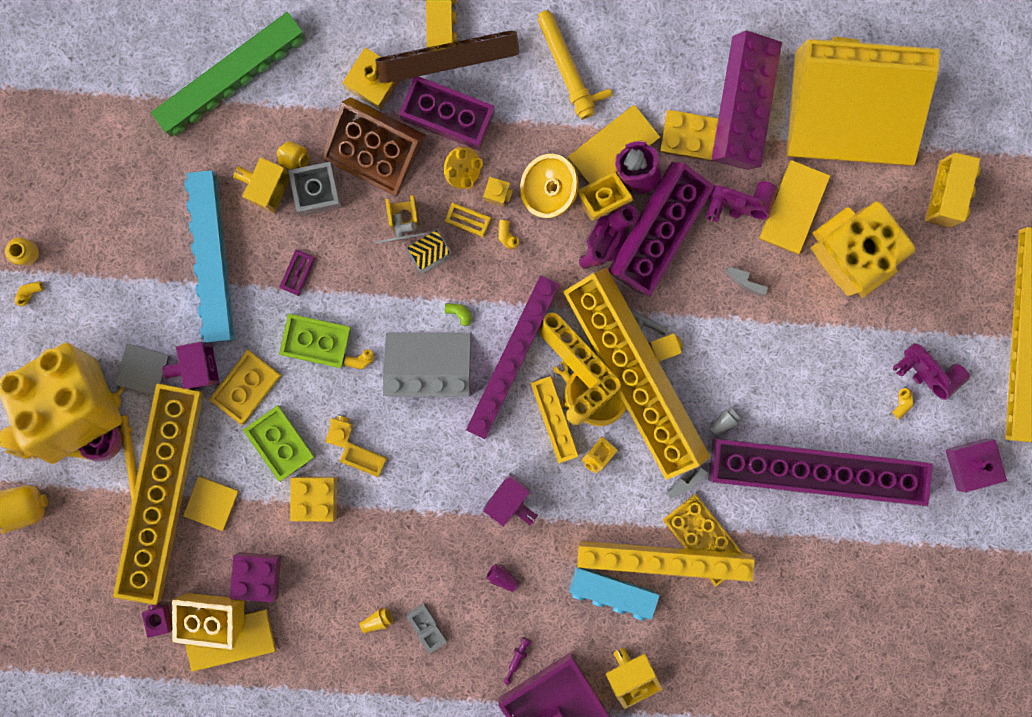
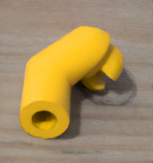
(506, 237)
(26, 291)
(361, 361)
(905, 400)

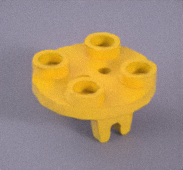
(458, 176)

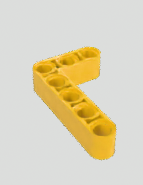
(581, 366)

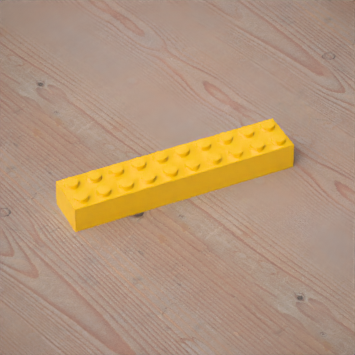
(643, 382)
(158, 494)

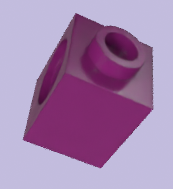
(151, 626)

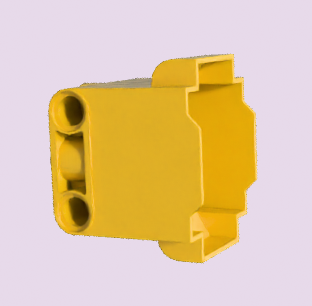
(842, 253)

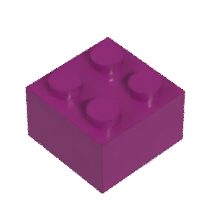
(255, 577)

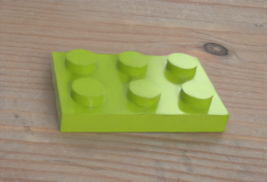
(315, 341)
(278, 443)

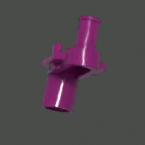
(755, 206)
(608, 236)
(941, 383)

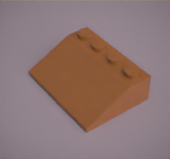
(372, 145)

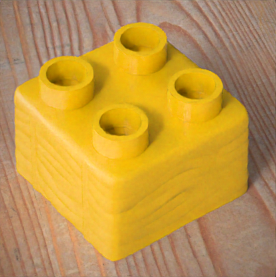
(58, 403)

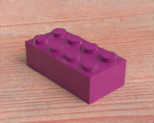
(447, 112)

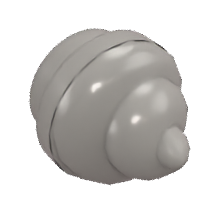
(635, 160)

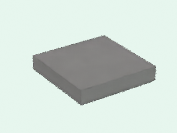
(141, 369)

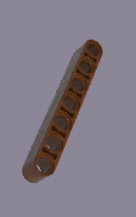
(447, 56)

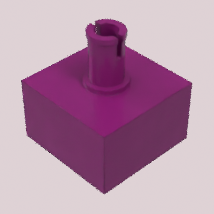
(195, 366)
(976, 465)
(509, 501)

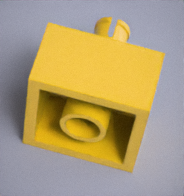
(364, 81)
(265, 184)
(633, 679)

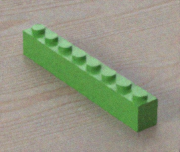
(228, 75)

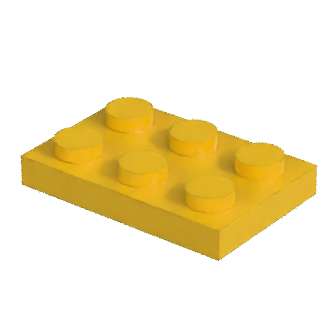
(689, 135)

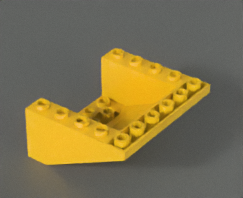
(860, 101)

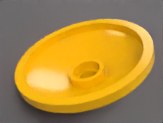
(538, 186)
(604, 416)

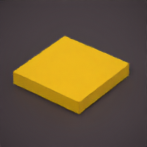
(211, 503)

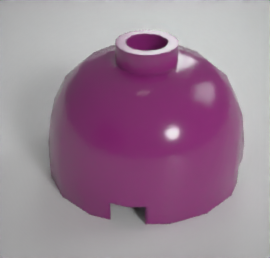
(103, 447)

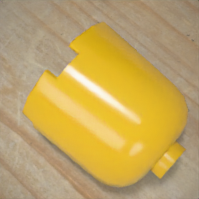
(21, 507)

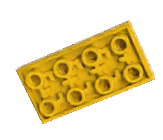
(598, 155)
(794, 207)
(699, 529)
(253, 640)

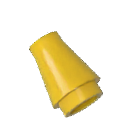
(377, 621)

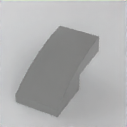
(741, 279)
(680, 486)
(426, 628)

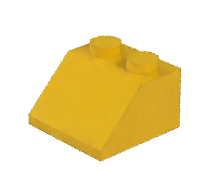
(603, 196)

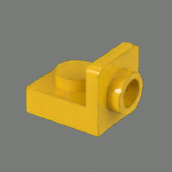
(339, 431)
(599, 455)

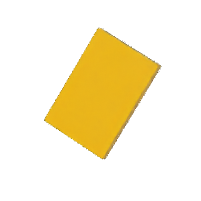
(245, 387)

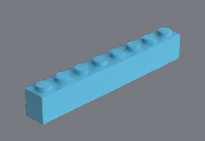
(210, 257)

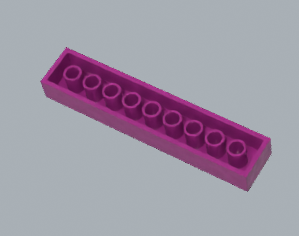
(820, 472)

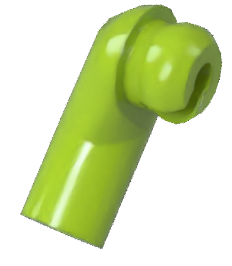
(461, 311)

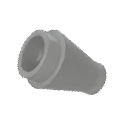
(726, 421)

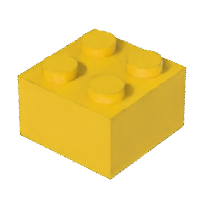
(313, 498)

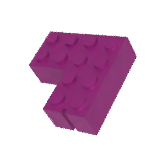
(554, 692)

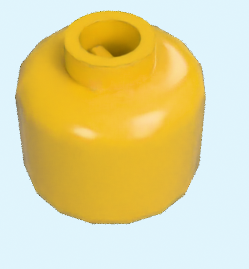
(292, 156)
(22, 251)

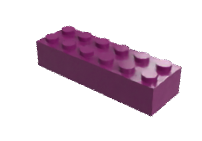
(746, 100)
(661, 228)

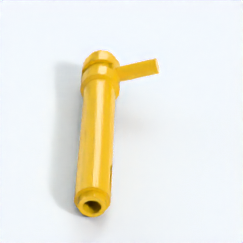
(578, 93)

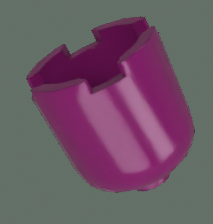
(640, 180)

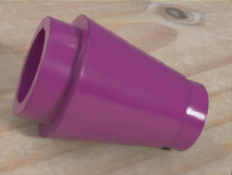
(502, 578)

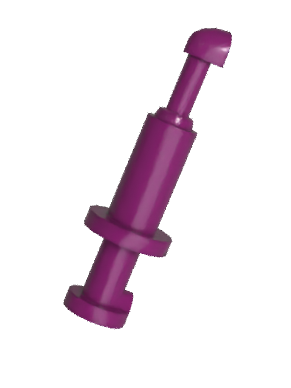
(519, 654)

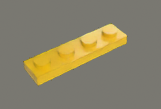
(555, 419)

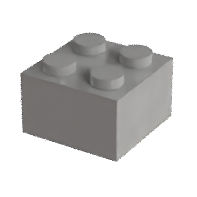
(315, 188)

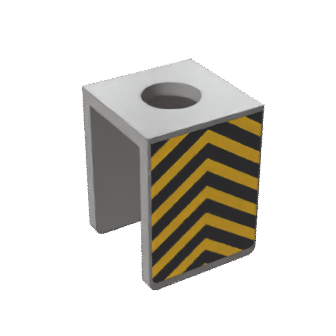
(429, 251)

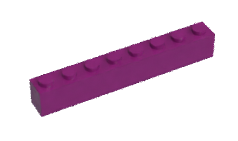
(512, 357)

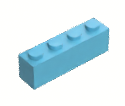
(614, 593)

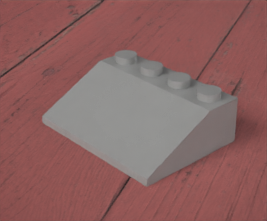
(427, 364)

